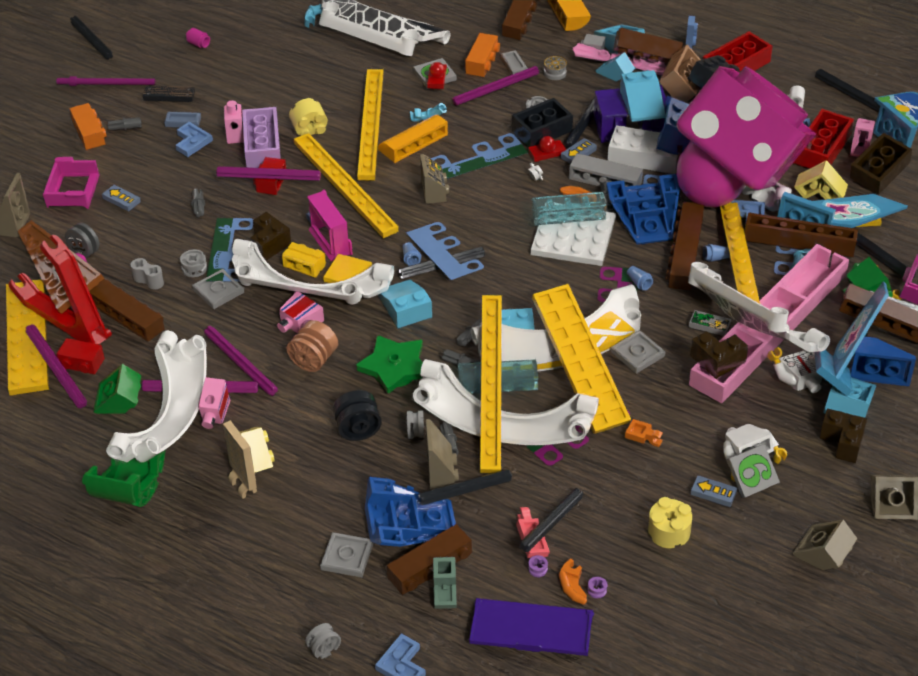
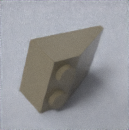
(14, 209)
(440, 458)

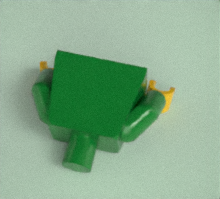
(869, 277)

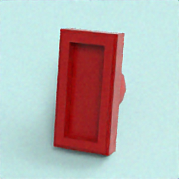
(437, 75)
(546, 149)

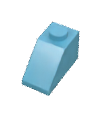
(615, 67)

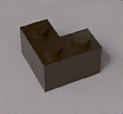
(270, 235)
(718, 356)
(845, 430)

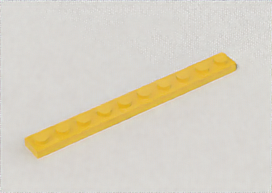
(370, 125)
(346, 185)
(738, 251)
(491, 384)

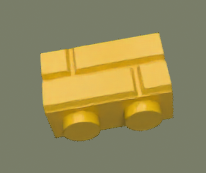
(304, 259)

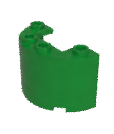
(126, 481)

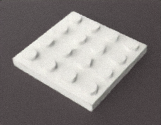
(575, 241)

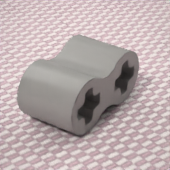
(147, 273)

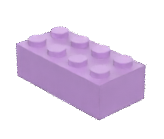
(260, 135)

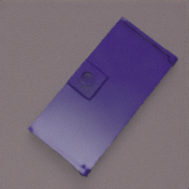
(531, 627)

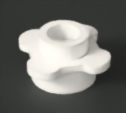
(535, 172)

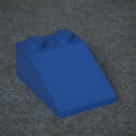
(881, 363)

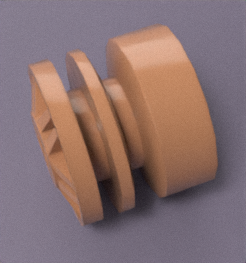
(312, 346)

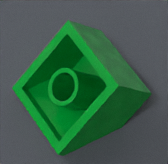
(118, 391)

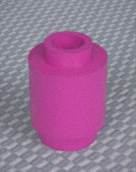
(197, 38)

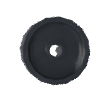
(357, 415)

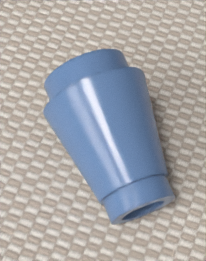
(715, 252)
(411, 254)
(641, 278)

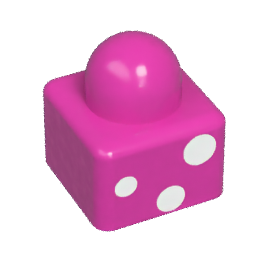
(739, 137)

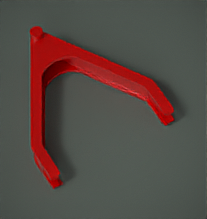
(85, 321)

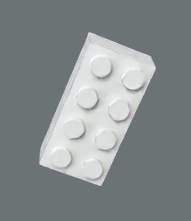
(639, 150)

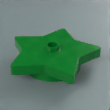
(393, 363)

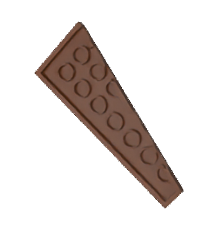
(32, 237)

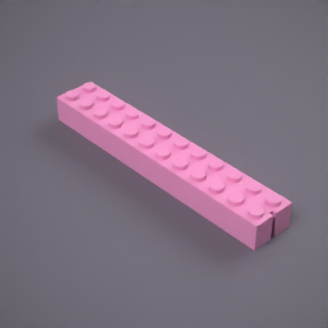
(799, 294)

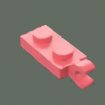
(525, 525)

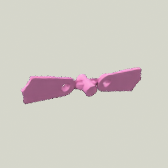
(585, 51)

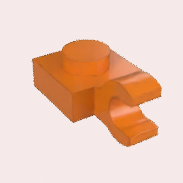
(642, 431)

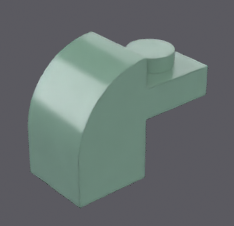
(444, 582)

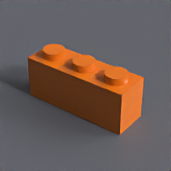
(482, 54)
(88, 126)

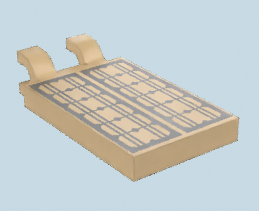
(240, 460)

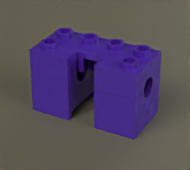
(611, 111)

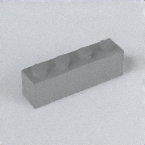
(596, 171)

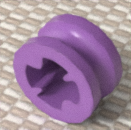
(534, 570)
(597, 593)

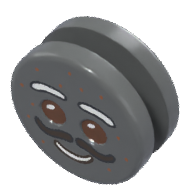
(82, 239)

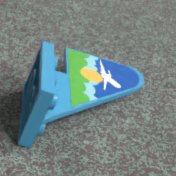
(898, 117)

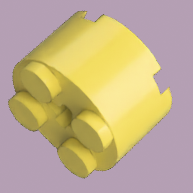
(308, 117)
(670, 522)

